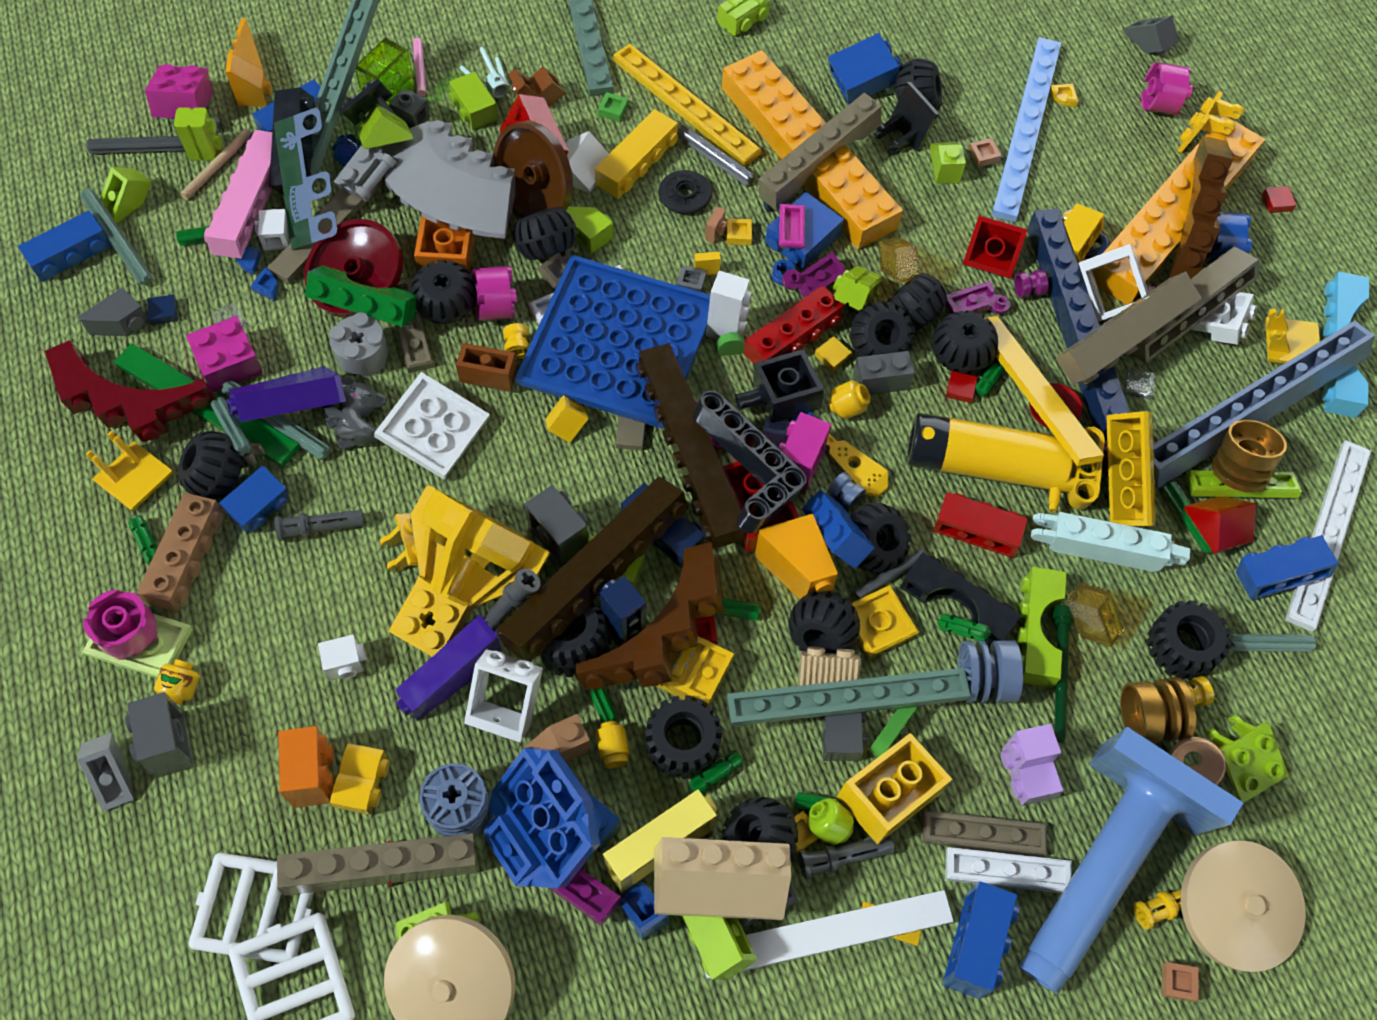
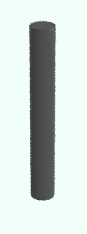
(887, 576)

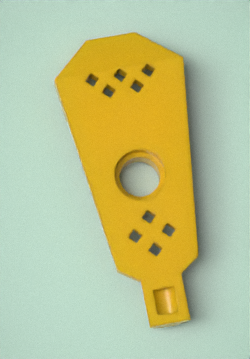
(866, 473)

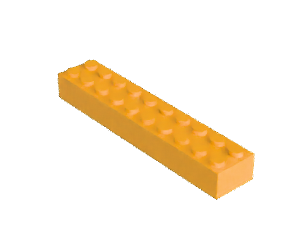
(786, 122)
(1161, 221)

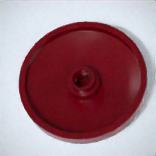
(361, 250)

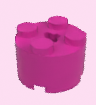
(1166, 88)
(494, 293)
(120, 624)

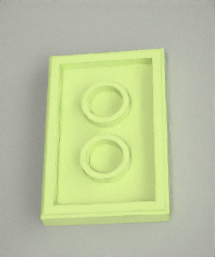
(165, 649)

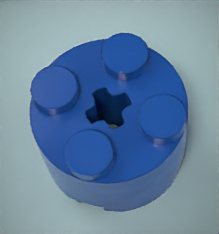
(1232, 232)

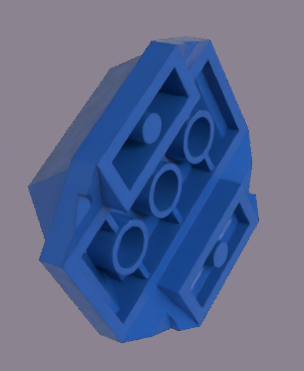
(541, 820)

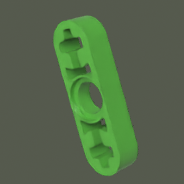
(892, 730)

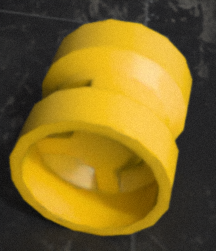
(516, 339)
(1201, 691)

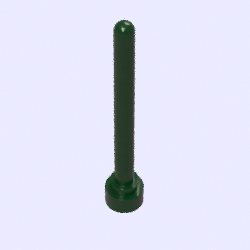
(1064, 621)

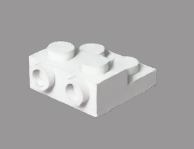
(1230, 320)

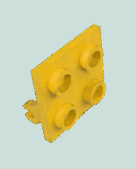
(1208, 122)
(1288, 337)
(131, 475)
(405, 532)

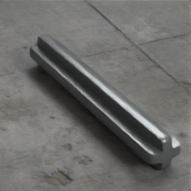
(134, 144)
(715, 155)

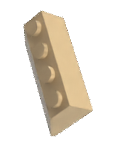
(721, 878)

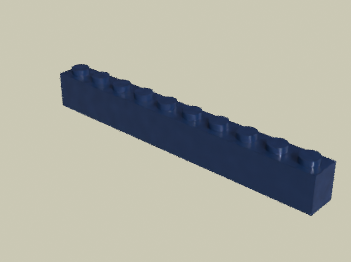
(1073, 309)

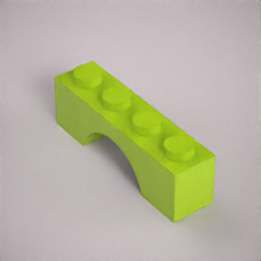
(1040, 659)

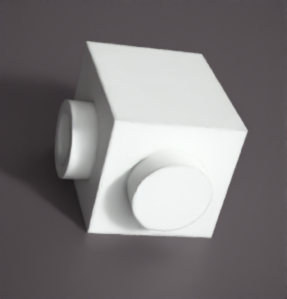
(273, 229)
(342, 657)

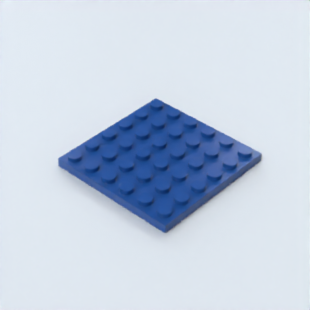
(595, 335)

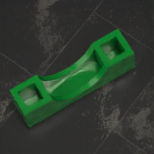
(384, 304)

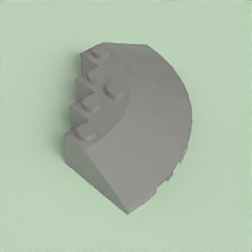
(451, 181)

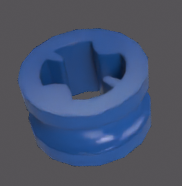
(777, 267)

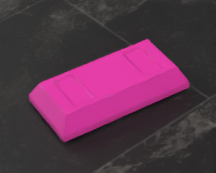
(792, 226)

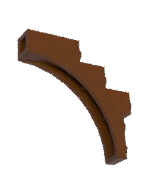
(1207, 197)
(673, 630)

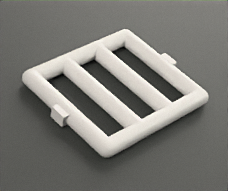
(206, 901)
(325, 952)

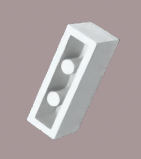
(728, 305)

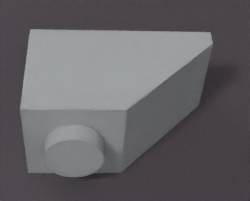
(106, 771)

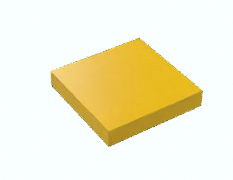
(883, 622)

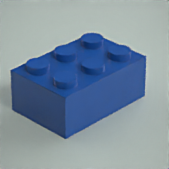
(981, 940)

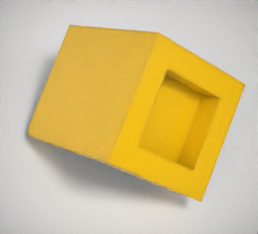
(566, 418)

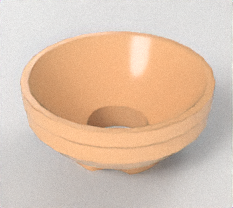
(1212, 759)

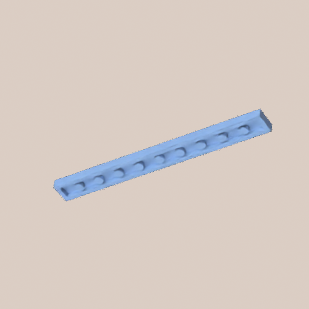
(1026, 130)

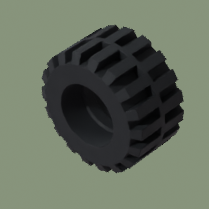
(1199, 622)
(592, 643)
(683, 713)

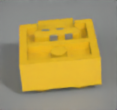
(698, 671)

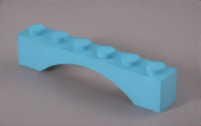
(1345, 296)

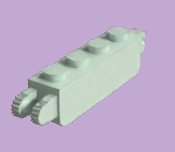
(1108, 541)

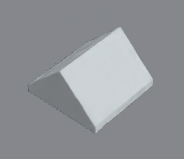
(584, 156)

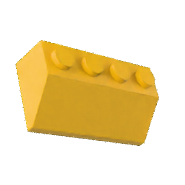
(1131, 468)

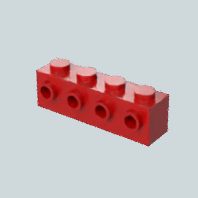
(795, 327)

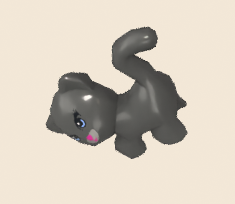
(348, 422)

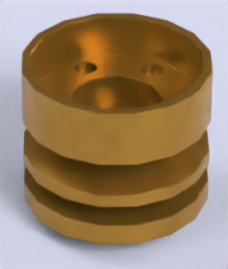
(1248, 455)
(1159, 709)

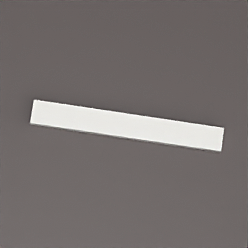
(1332, 525)
(849, 929)

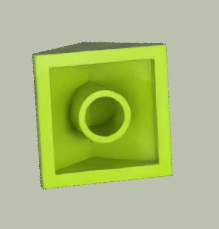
(382, 128)

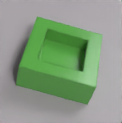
(613, 107)

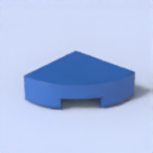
(250, 260)
(266, 285)

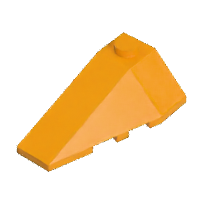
(246, 71)

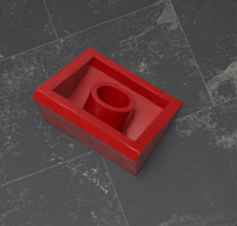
(995, 246)
(1224, 522)

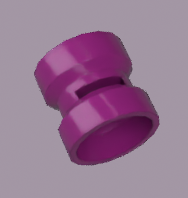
(1028, 284)

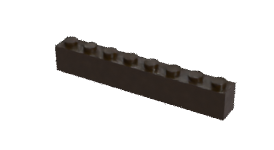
(691, 446)
(597, 563)

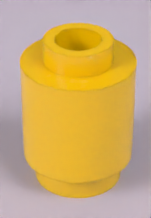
(612, 745)

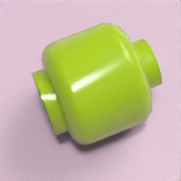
(830, 821)

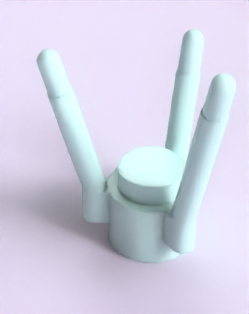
(495, 83)

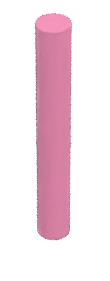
(419, 67)

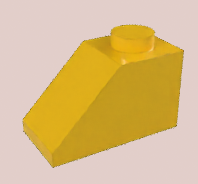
(1083, 229)

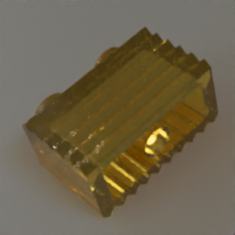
(898, 259)
(1095, 614)

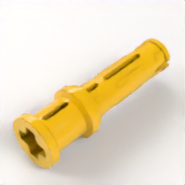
(1166, 903)

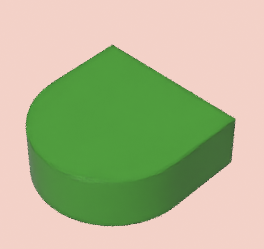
(730, 344)

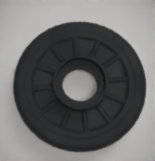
(685, 204)

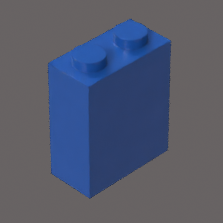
(864, 67)
(821, 230)

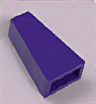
(286, 394)
(446, 670)

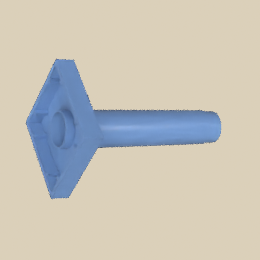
(1156, 792)

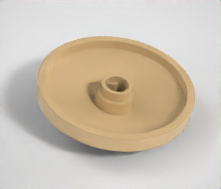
(1243, 906)
(449, 972)

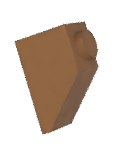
(564, 736)

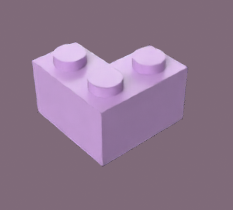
(1031, 766)

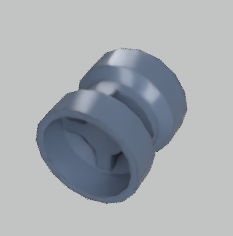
(846, 491)

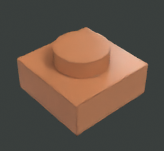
(984, 152)
(716, 225)
(1180, 982)

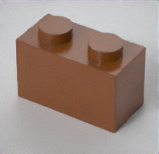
(486, 367)

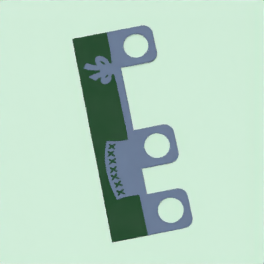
(298, 187)

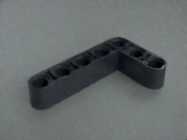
(757, 454)

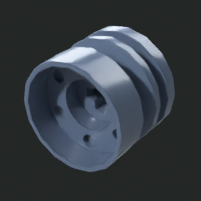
(992, 670)
(470, 809)

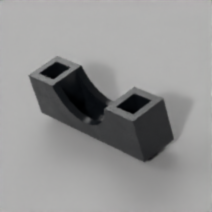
(932, 580)

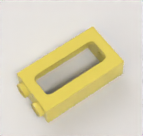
(634, 856)

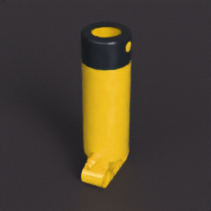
(1003, 456)

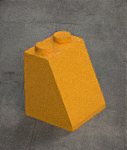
(797, 556)

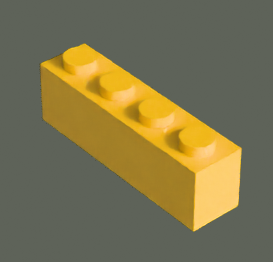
(636, 154)

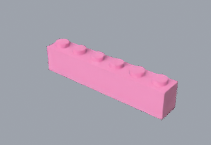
(241, 202)

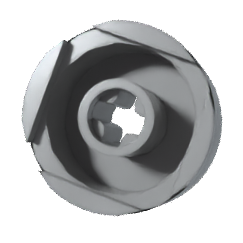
(359, 345)

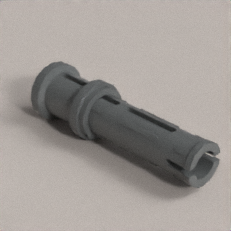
(303, 521)
(514, 596)
(831, 858)

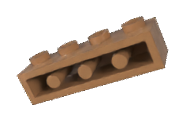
(181, 552)

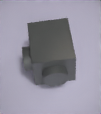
(410, 108)

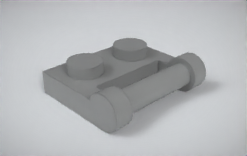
(364, 172)

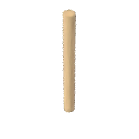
(216, 164)

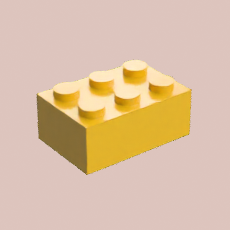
(893, 788)

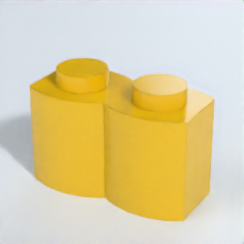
(359, 779)

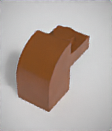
(541, 84)

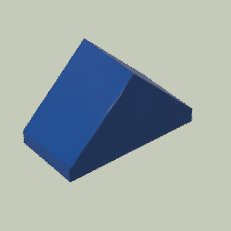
(639, 909)

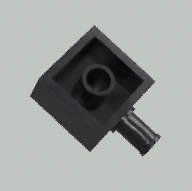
(784, 387)

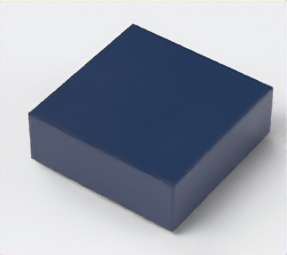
(162, 309)

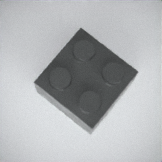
(557, 524)
(159, 735)

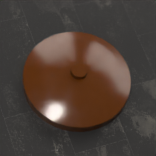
(540, 167)

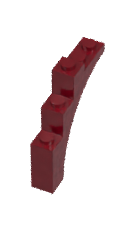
(114, 404)

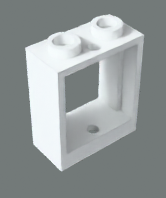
(1102, 260)
(485, 714)

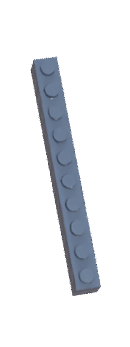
(1261, 400)

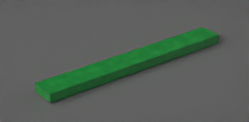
(162, 376)

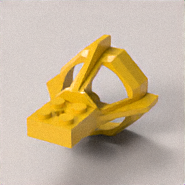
(450, 580)

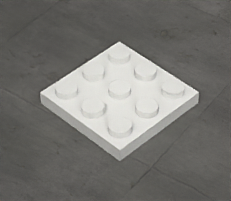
(432, 425)

